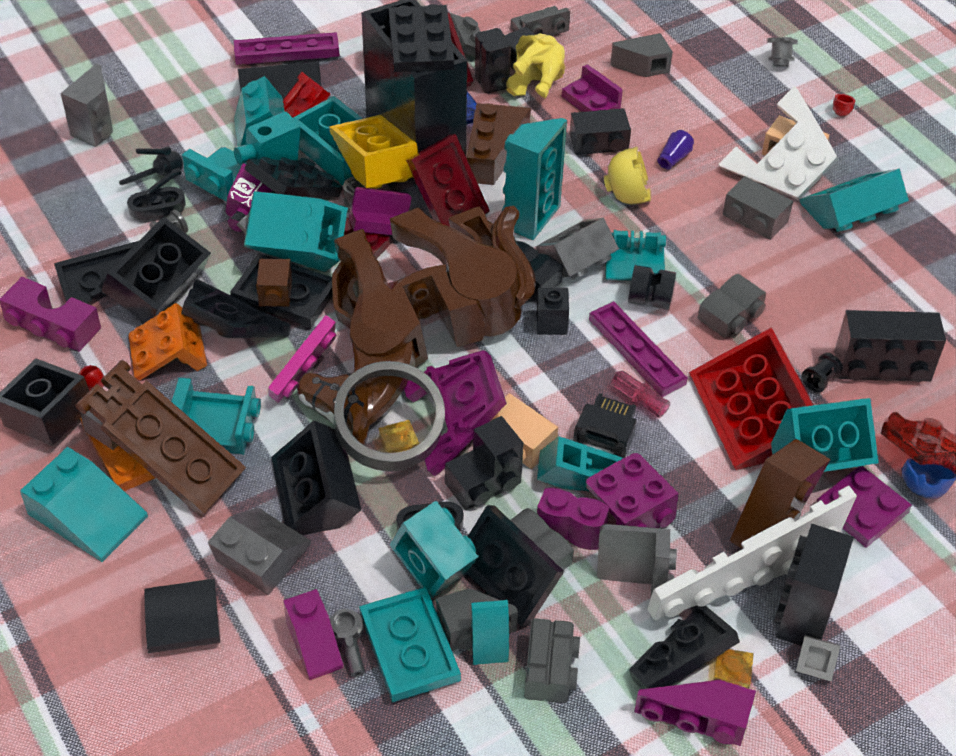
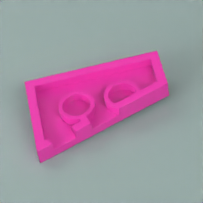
(303, 360)

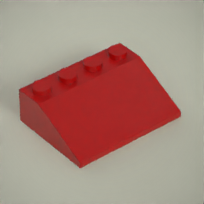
(749, 396)

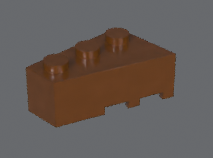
(488, 136)
(780, 489)

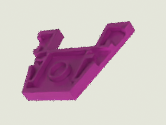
(470, 400)

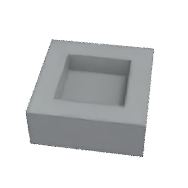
(818, 658)

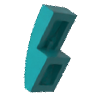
(490, 632)

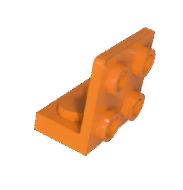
(164, 339)

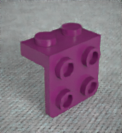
(635, 493)

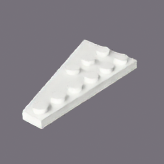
(758, 562)

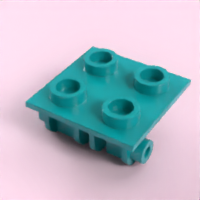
(635, 251)

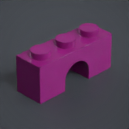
(30, 307)

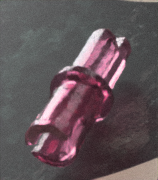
(640, 393)

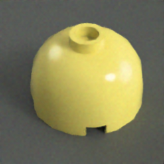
(628, 177)

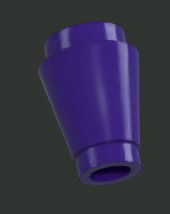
(676, 148)

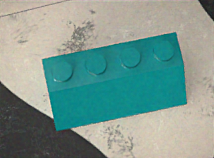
(535, 173)

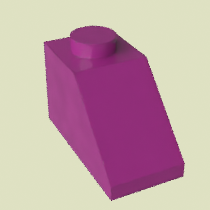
(312, 634)

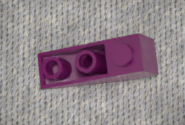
(700, 707)

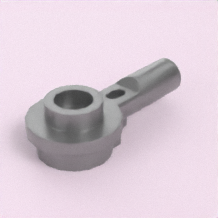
(347, 629)

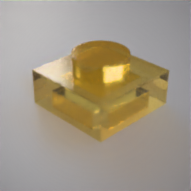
(398, 437)
(734, 667)

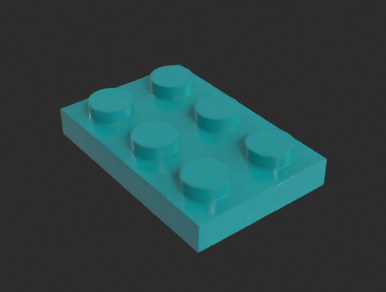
(409, 644)

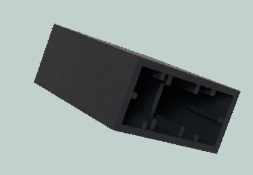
(417, 102)

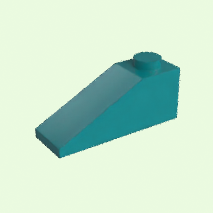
(571, 463)

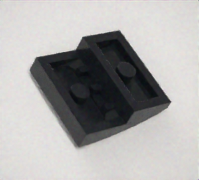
(181, 615)

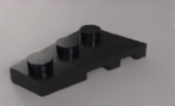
(86, 274)
(687, 648)

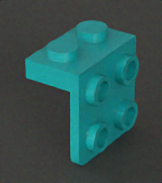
(213, 173)

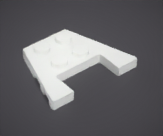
(795, 160)

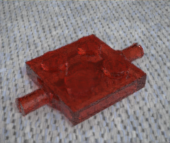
(922, 440)

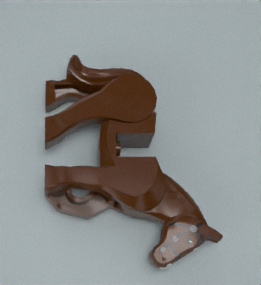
(476, 298)

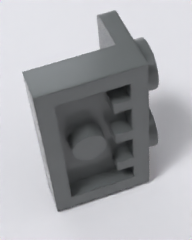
(546, 21)

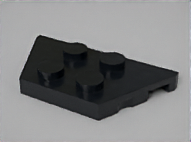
(230, 315)

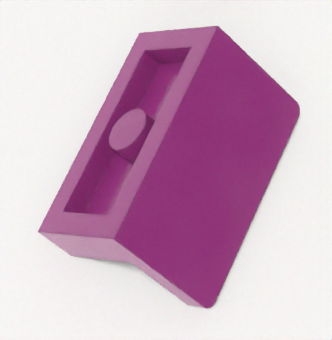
(374, 208)

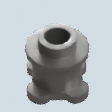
(781, 50)

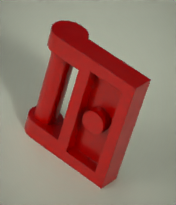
(304, 96)

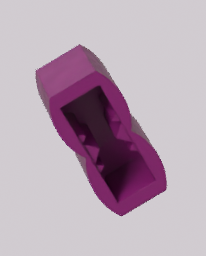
(573, 517)

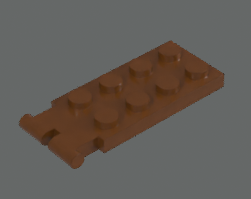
(162, 438)

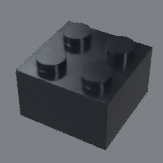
(42, 401)

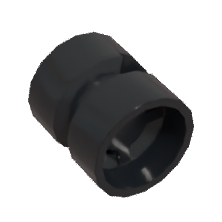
(652, 287)

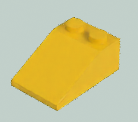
(375, 150)

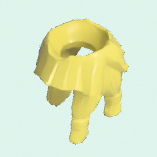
(537, 59)

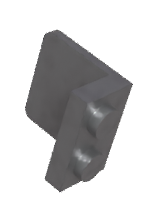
(635, 555)

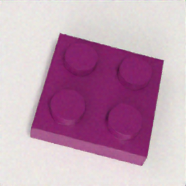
(874, 508)

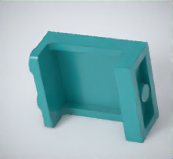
(222, 416)

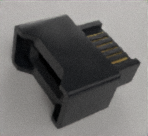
(607, 425)

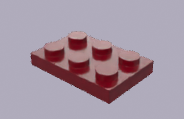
(446, 180)

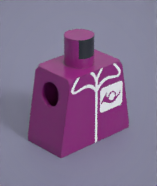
(240, 196)

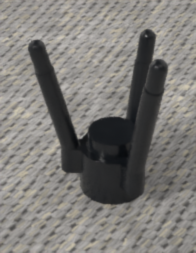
(167, 164)

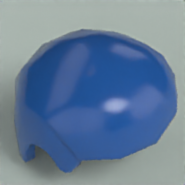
(927, 480)

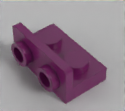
(593, 92)

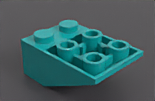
(296, 228)

